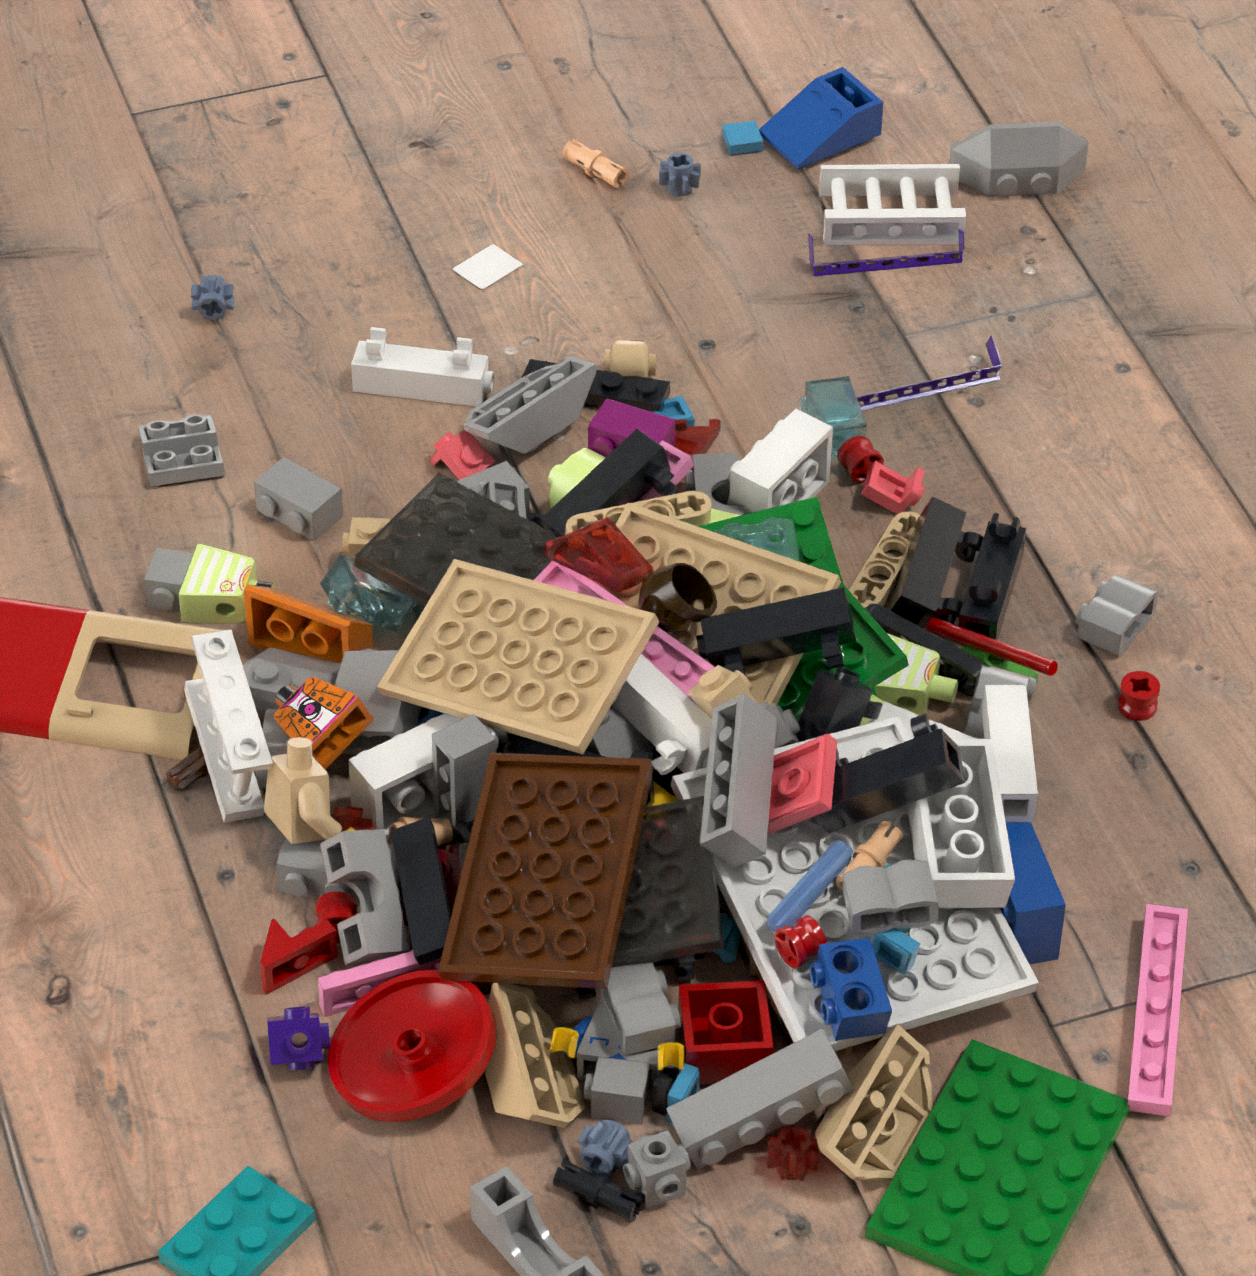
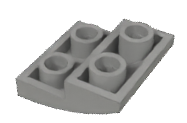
(180, 450)

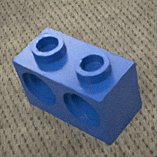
(857, 988)

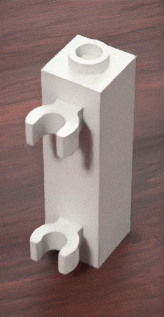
(421, 372)
(665, 718)
(1008, 725)

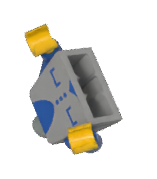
(596, 1038)

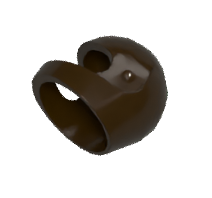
(672, 595)

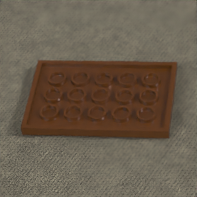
(547, 870)

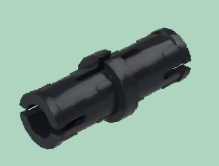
(598, 1190)

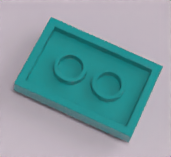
(238, 1230)

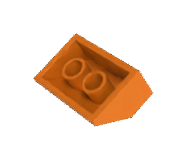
(301, 626)

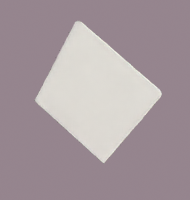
(487, 266)

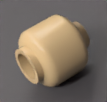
(630, 359)

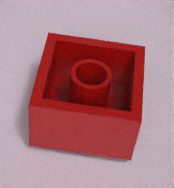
(724, 1027)

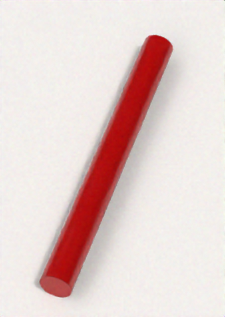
(992, 646)

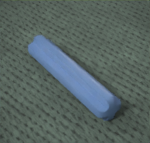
(810, 886)

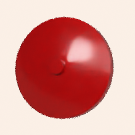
(411, 1046)

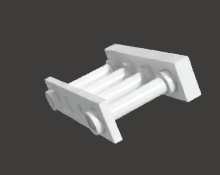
(891, 226)
(227, 726)

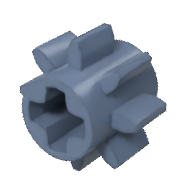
(679, 174)
(212, 296)
(604, 1146)

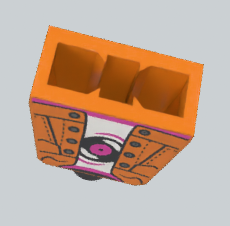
(323, 715)

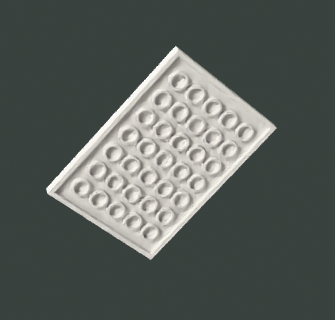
(961, 960)

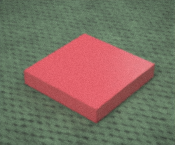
(802, 782)

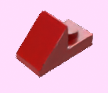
(293, 957)

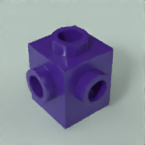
(295, 1021)

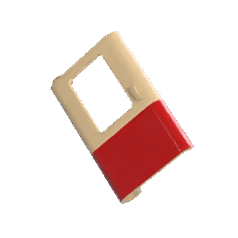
(44, 663)

